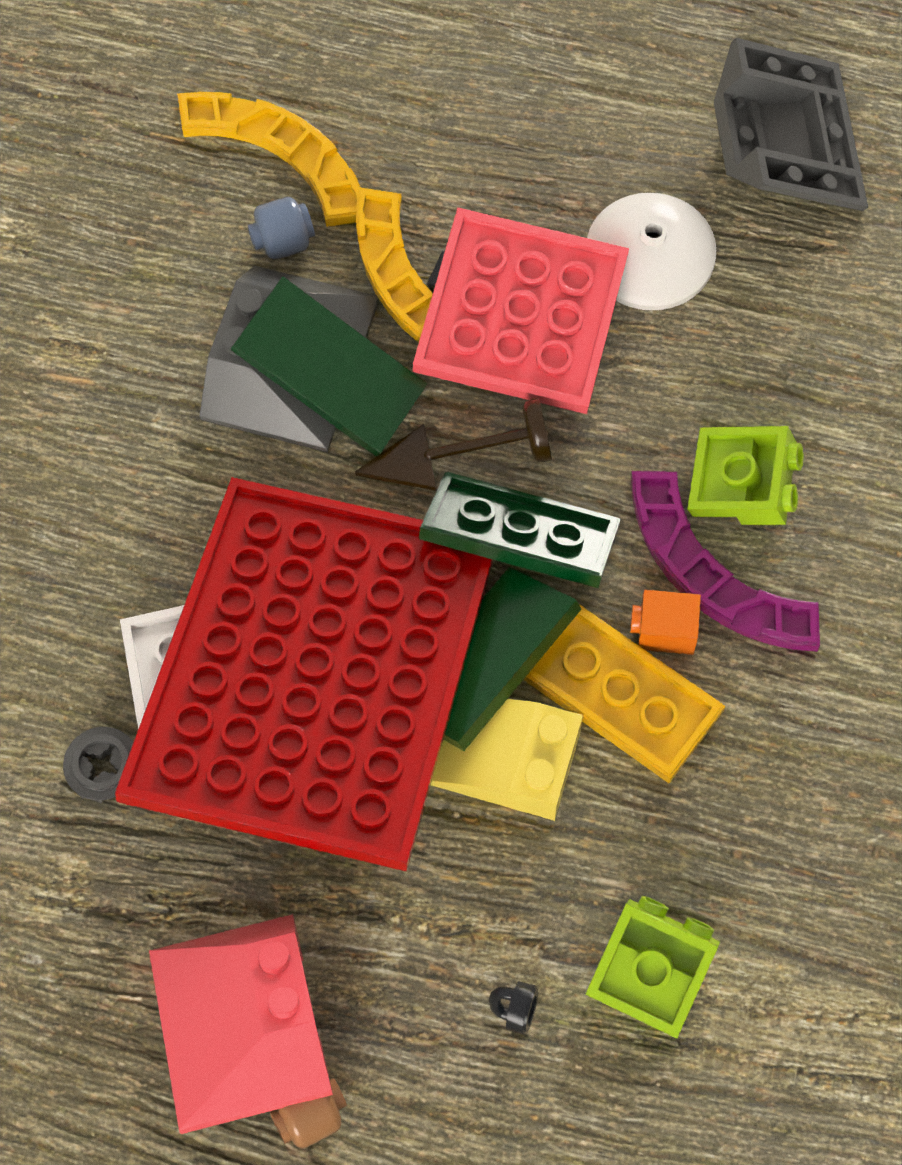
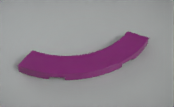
(696, 571)

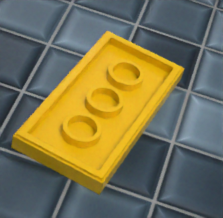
(625, 694)

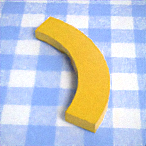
(282, 135)
(386, 261)

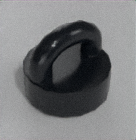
(521, 1007)

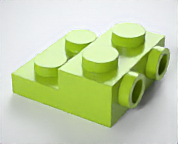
(745, 474)
(654, 965)

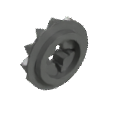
(96, 744)

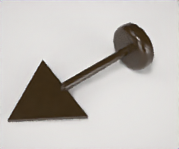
(410, 458)

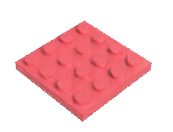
(521, 310)

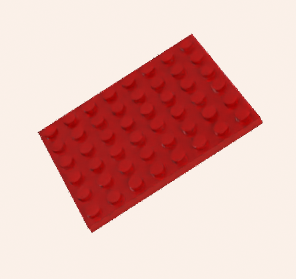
(309, 676)

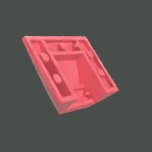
(238, 1024)

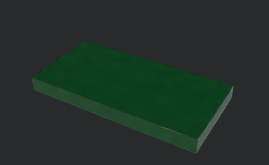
(329, 366)
(520, 529)
(511, 634)

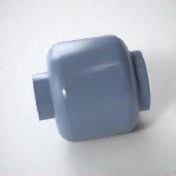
(281, 228)

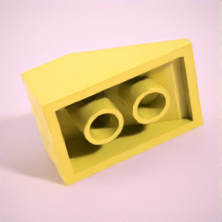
(515, 759)

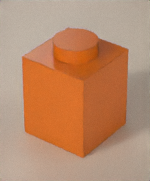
(667, 621)

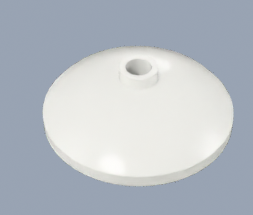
(659, 269)

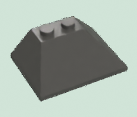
(788, 125)
(244, 397)

